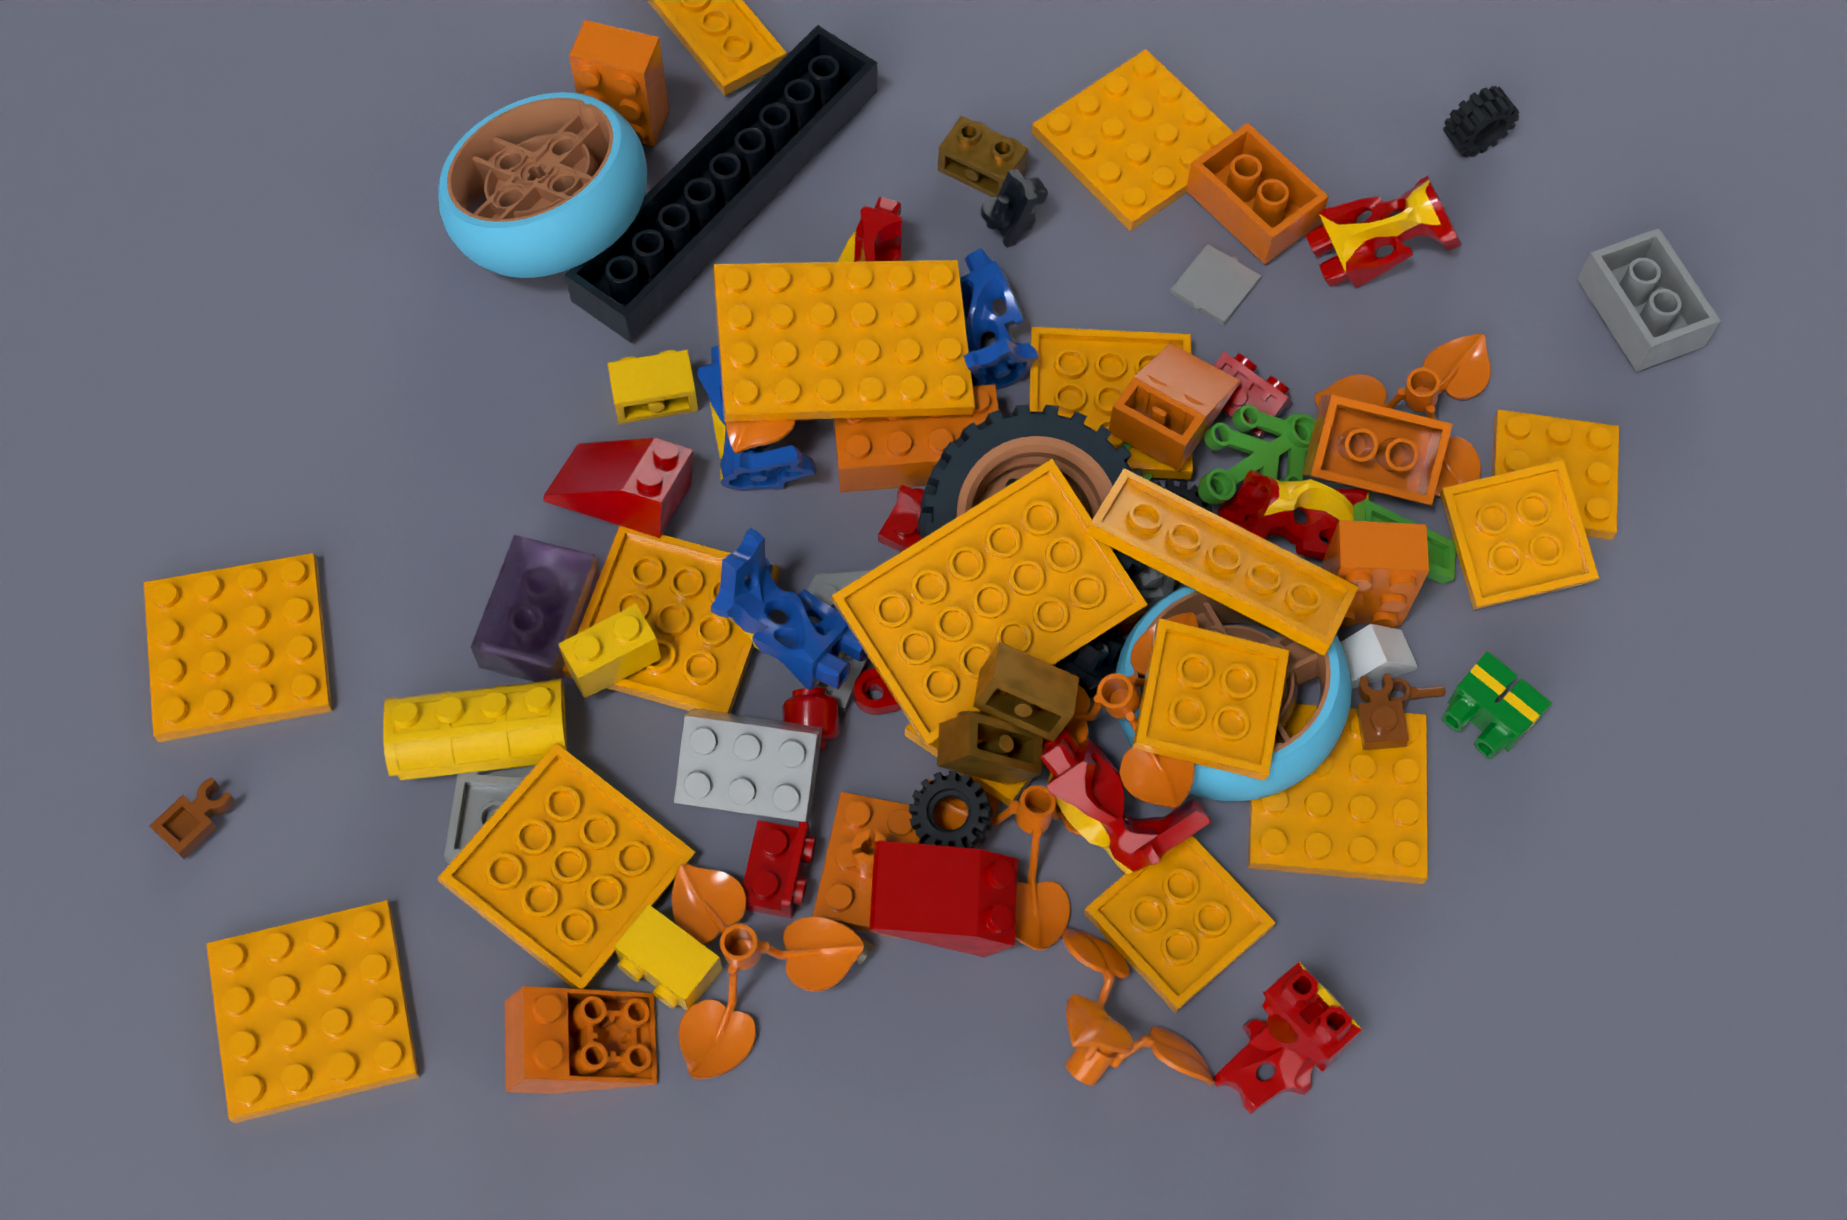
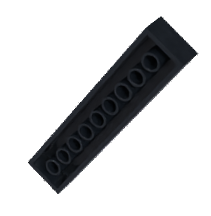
(725, 182)

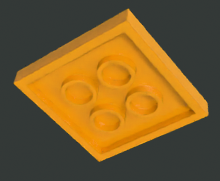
(1588, 453)
(1518, 534)
(1211, 699)
(1179, 921)

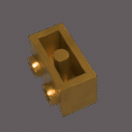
(980, 156)
(1026, 692)
(988, 748)

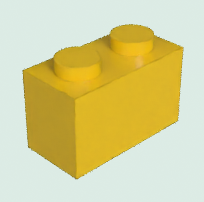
(652, 386)
(610, 651)
(667, 959)

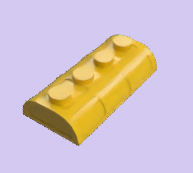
(473, 729)

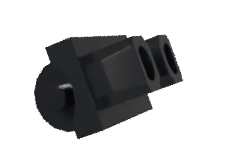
(1012, 208)
(1094, 661)

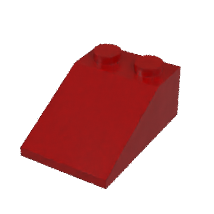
(625, 482)
(944, 896)

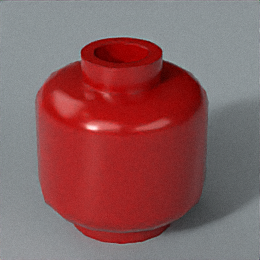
(814, 709)

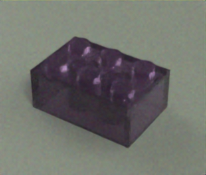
(534, 608)

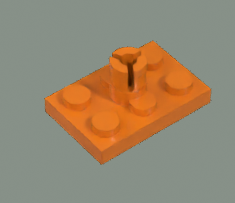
(848, 865)

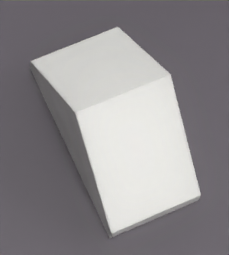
(1377, 652)

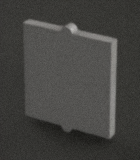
(1215, 284)

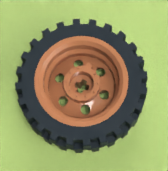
(1010, 448)

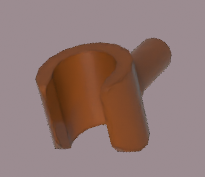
(1414, 693)

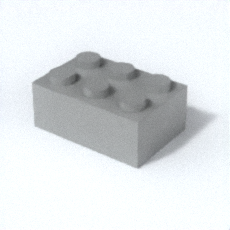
(1648, 299)
(748, 765)

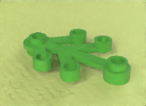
(1263, 453)

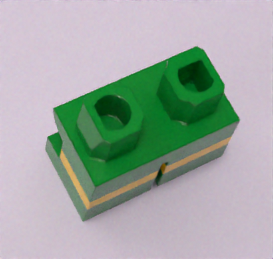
(1502, 722)

